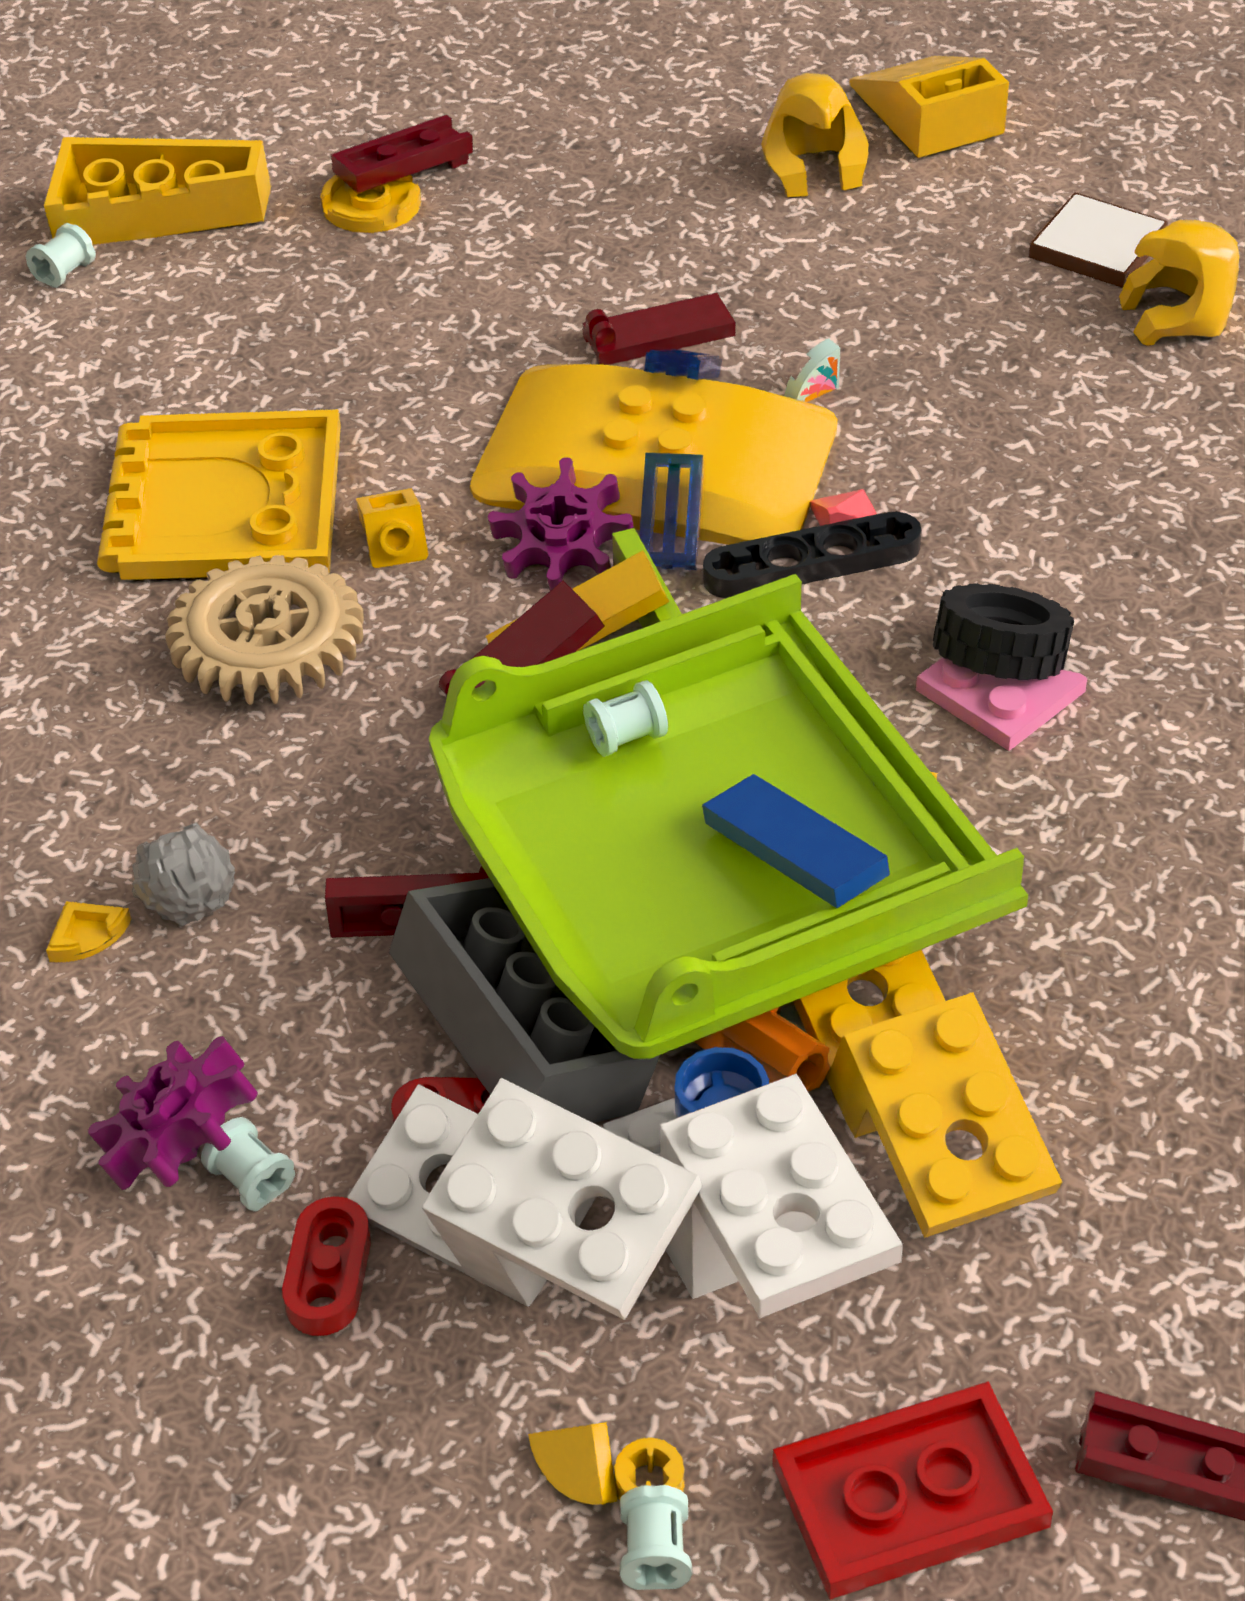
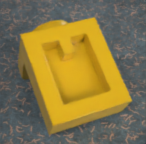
(393, 528)

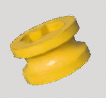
(650, 1453)

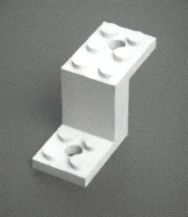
(519, 1192)
(774, 1198)

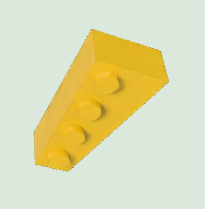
(156, 186)

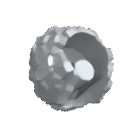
(183, 875)

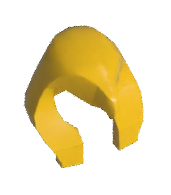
(813, 118)
(1192, 259)

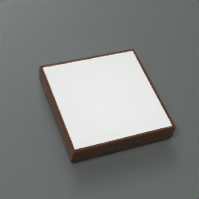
(1094, 239)

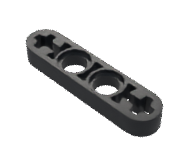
(809, 549)

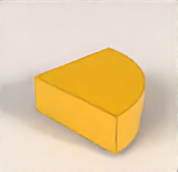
(86, 928)
(577, 1462)

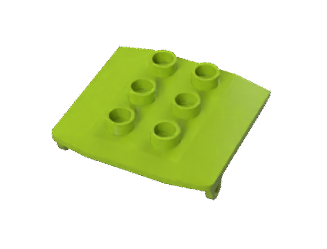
(610, 857)

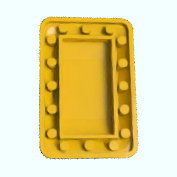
(756, 445)

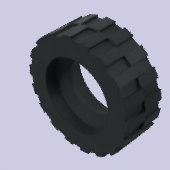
(1003, 631)

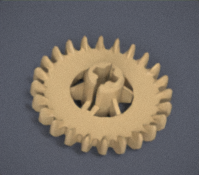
(266, 638)

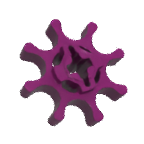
(559, 525)
(172, 1113)

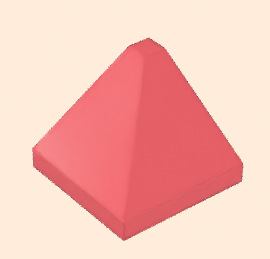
(842, 507)

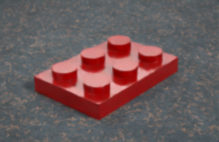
(910, 1489)

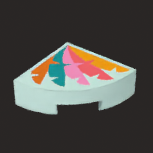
(818, 375)

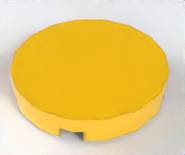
(370, 211)

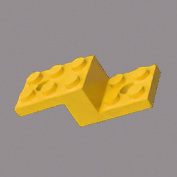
(924, 1071)

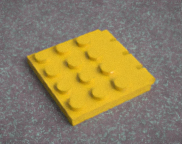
(220, 491)

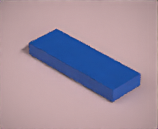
(796, 840)

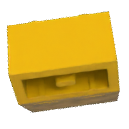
(938, 101)

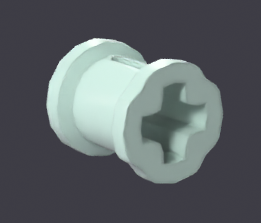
(60, 255)
(625, 718)
(249, 1165)
(655, 1538)

